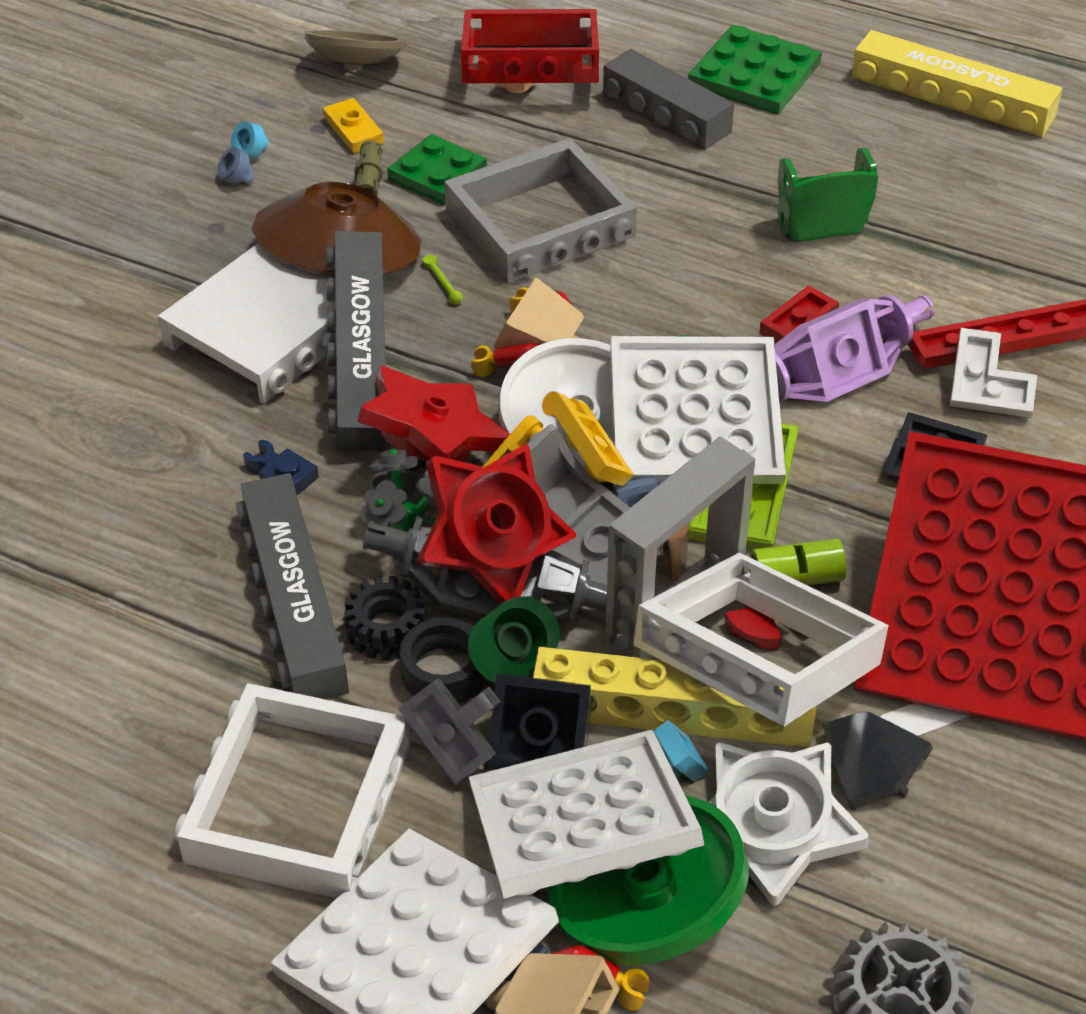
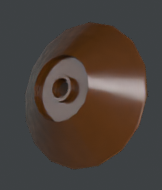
(305, 223)

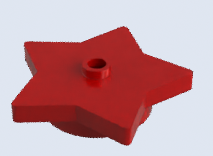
(430, 417)
(469, 502)

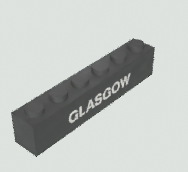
(357, 333)
(293, 589)

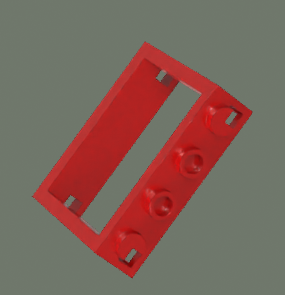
(530, 28)

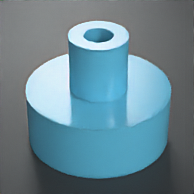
(249, 138)

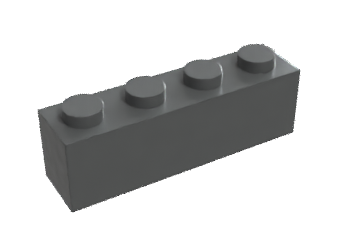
(668, 99)

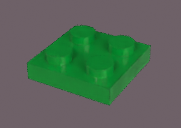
(431, 164)

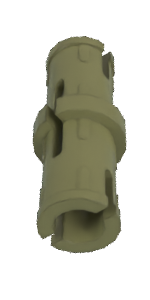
(369, 168)

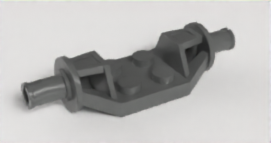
(462, 594)

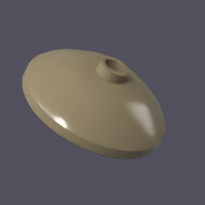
(354, 48)

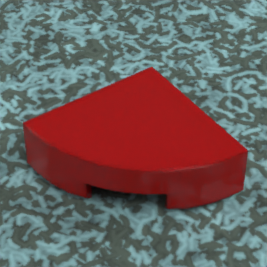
(753, 627)

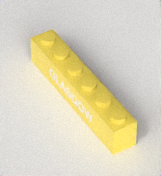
(956, 83)

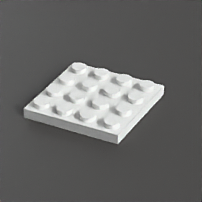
(687, 392)
(583, 813)
(414, 936)

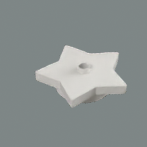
(783, 812)

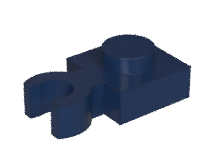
(274, 464)

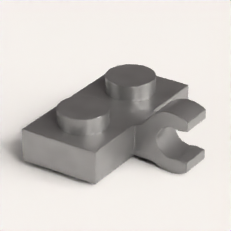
(450, 729)

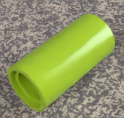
(806, 562)

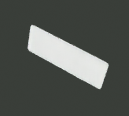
(921, 718)

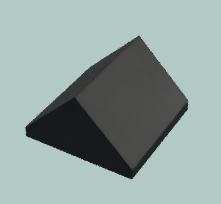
(537, 719)

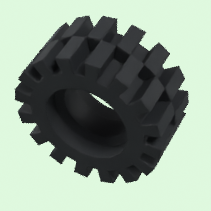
(379, 599)

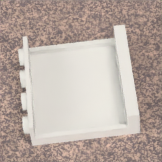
(255, 320)

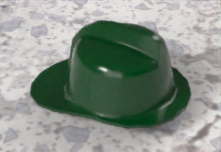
(510, 637)

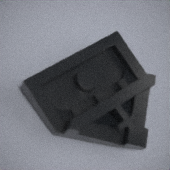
(873, 757)

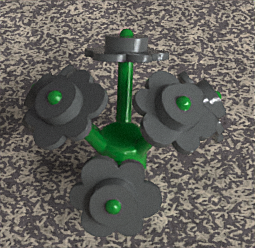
(388, 499)

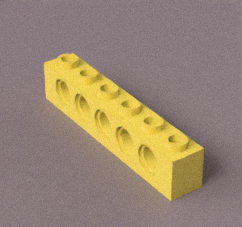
(650, 692)

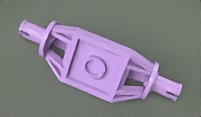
(846, 347)

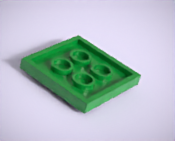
(755, 68)

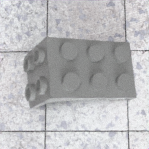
(576, 500)

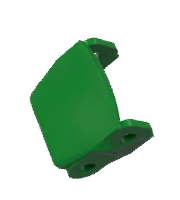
(826, 203)

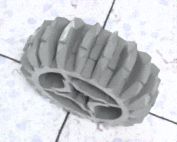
(905, 971)

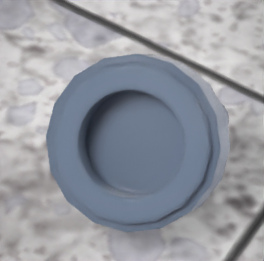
(235, 167)

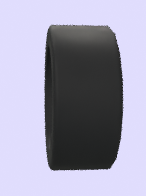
(430, 636)

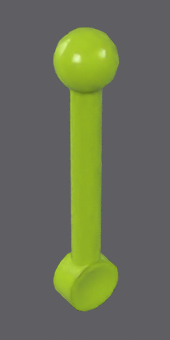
(430, 262)

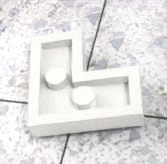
(981, 385)

